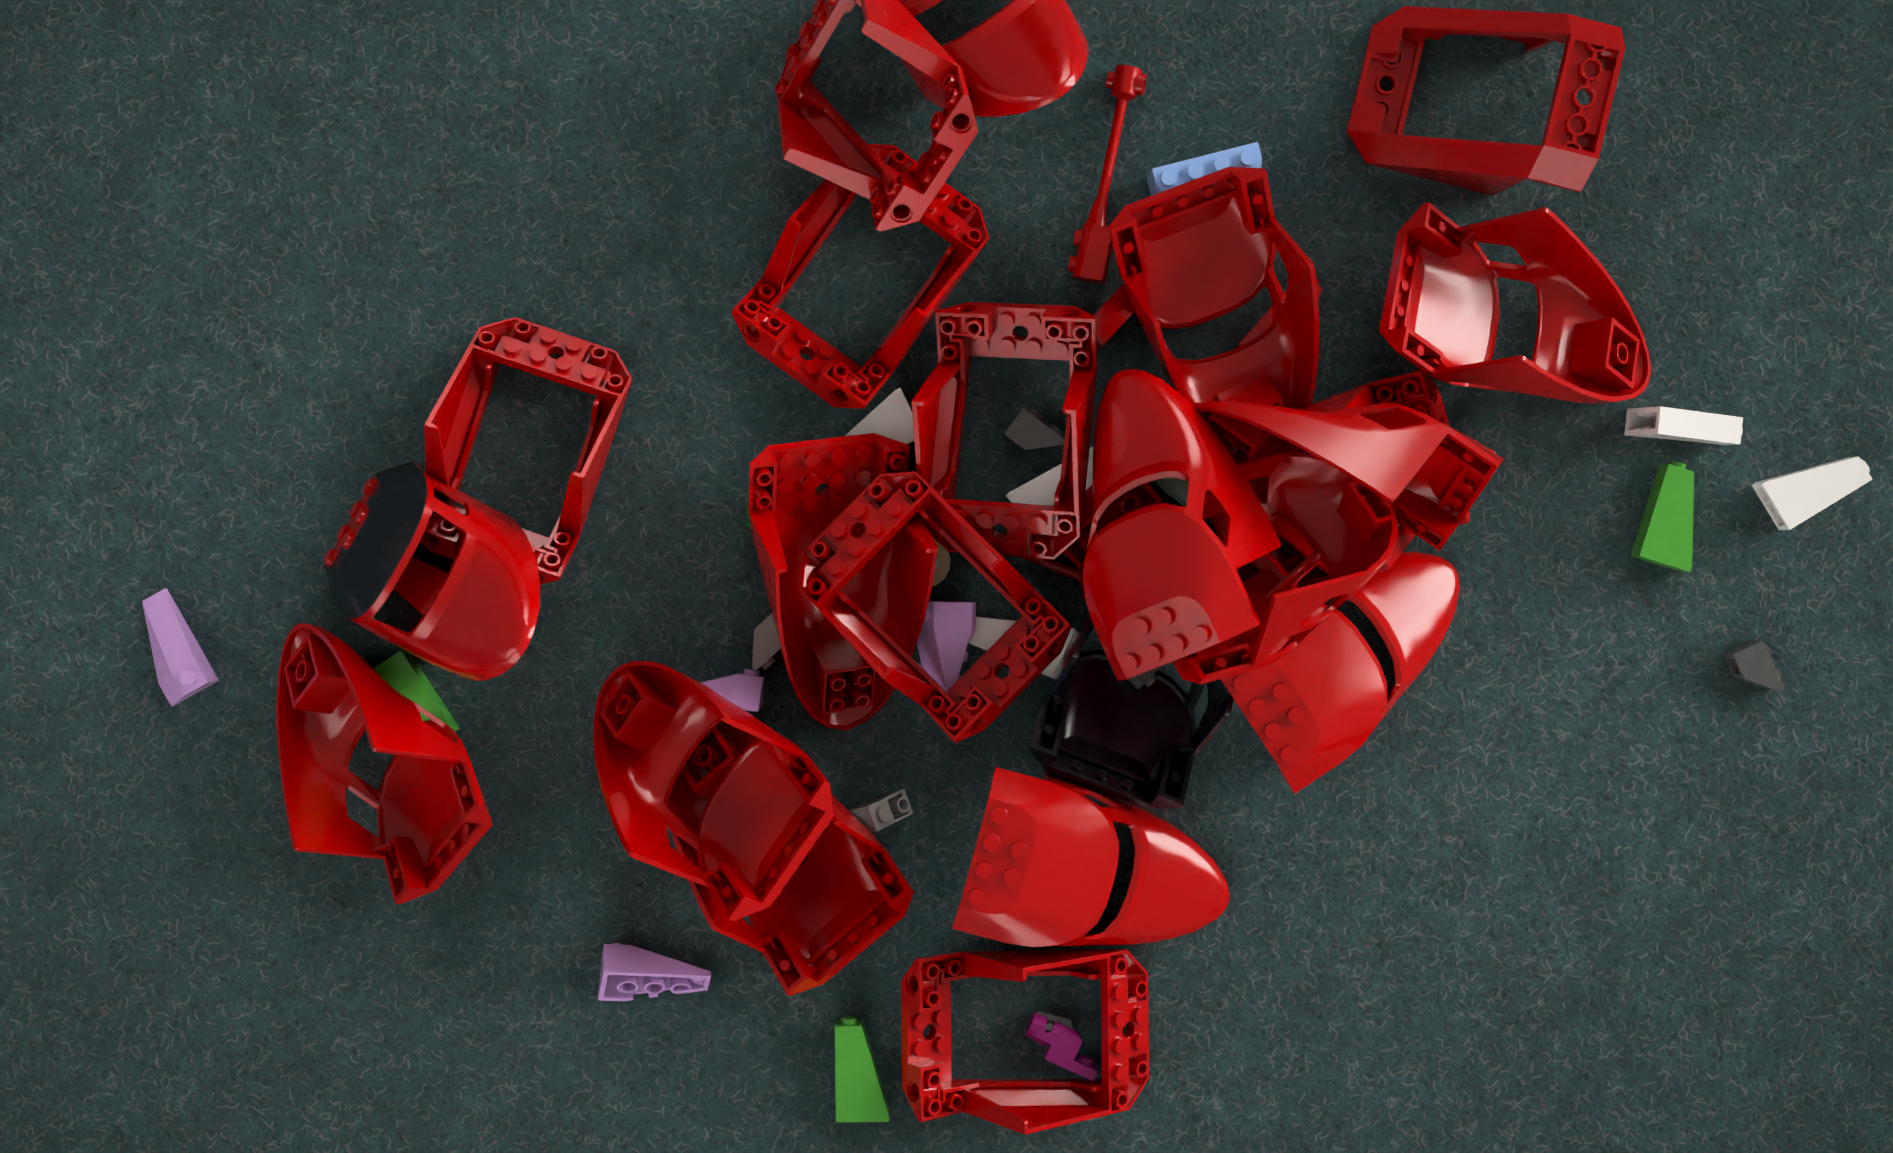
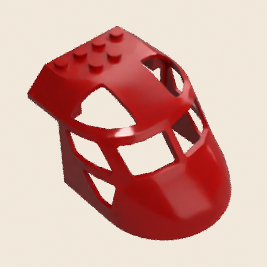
(1349, 534)

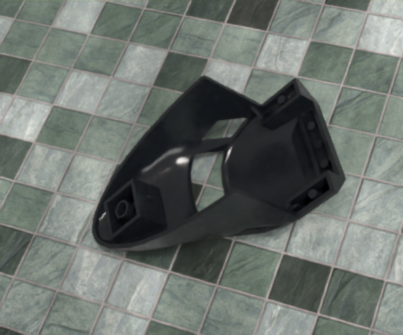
(1119, 736)

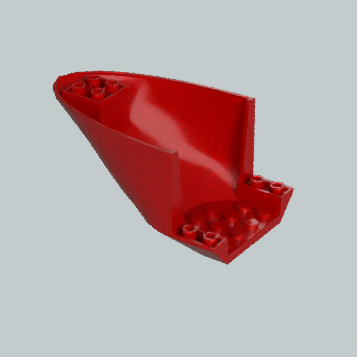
(891, 587)

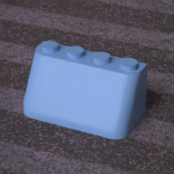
(1178, 173)

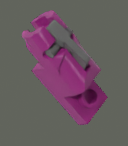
(1061, 1043)

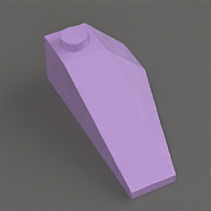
(945, 639)
(177, 656)
(741, 689)
(633, 971)

